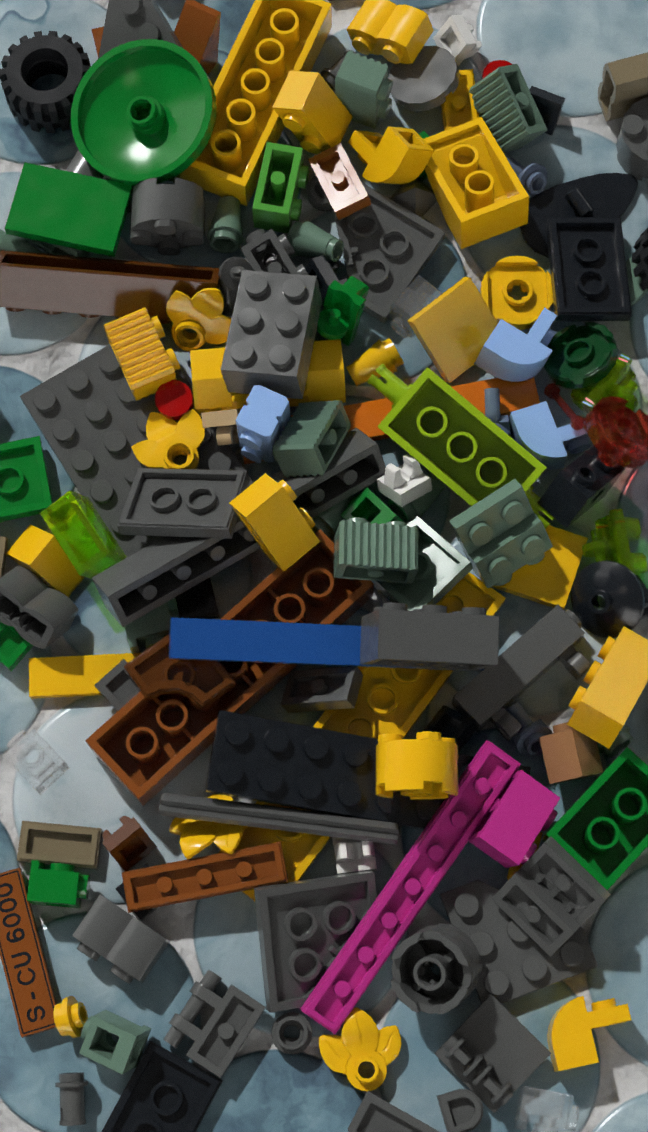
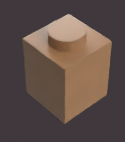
(569, 754)

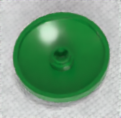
(143, 112)

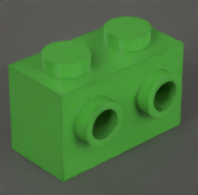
(278, 188)

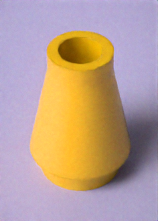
(372, 358)

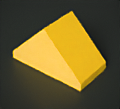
(46, 558)

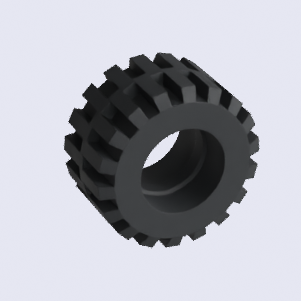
(37, 58)

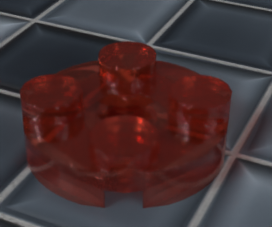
(606, 429)

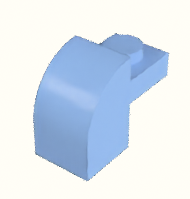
(517, 355)
(538, 434)

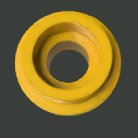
(70, 1017)

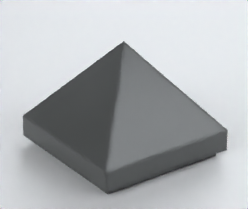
(415, 197)

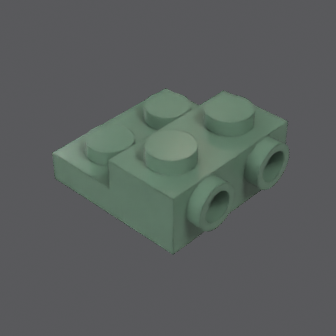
(501, 534)
(438, 571)

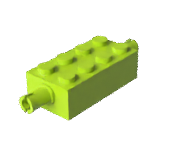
(455, 439)

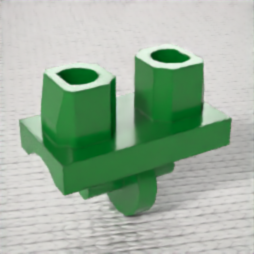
(342, 310)

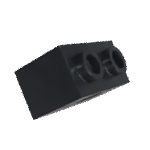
(579, 487)

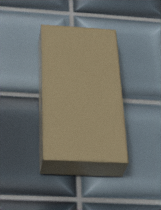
(60, 844)

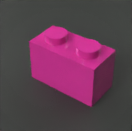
(516, 820)

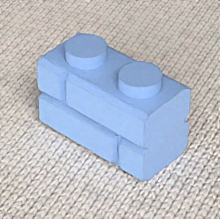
(261, 423)

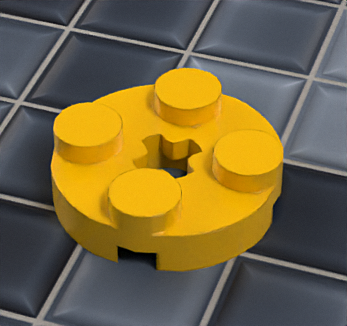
(517, 272)

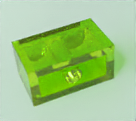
(82, 534)

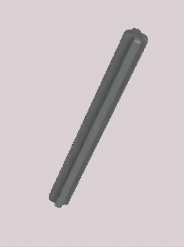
(277, 818)

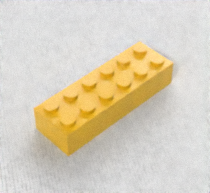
(272, 42)

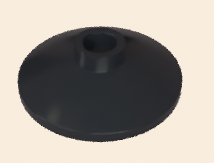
(622, 595)

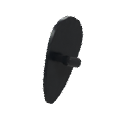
(585, 197)

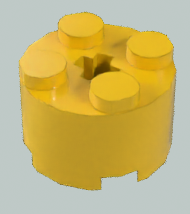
(417, 767)

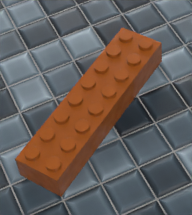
(160, 737)

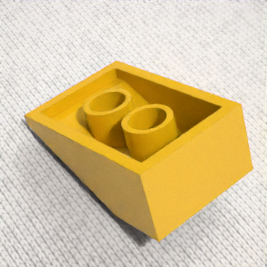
(475, 184)

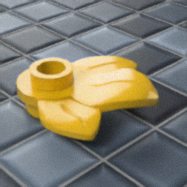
(200, 314)
(169, 440)
(199, 834)
(359, 1044)

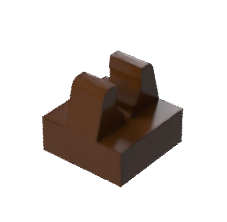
(128, 843)

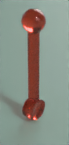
(552, 392)

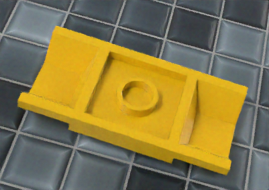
(323, 382)

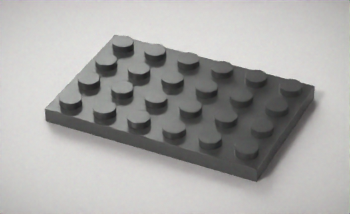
(92, 428)

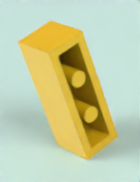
(612, 688)

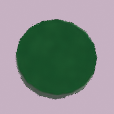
(581, 355)

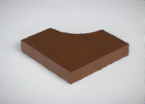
(196, 679)

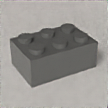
(272, 333)
(429, 637)

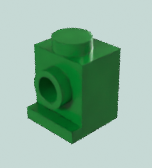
(369, 507)
(57, 886)

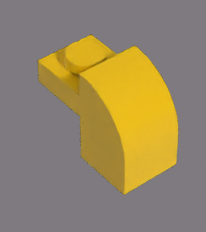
(394, 157)
(571, 1034)

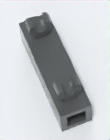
(521, 666)

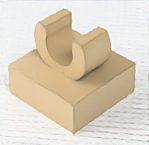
(226, 425)

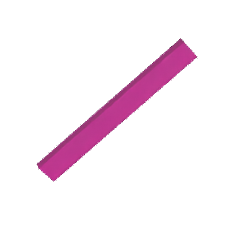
(410, 887)

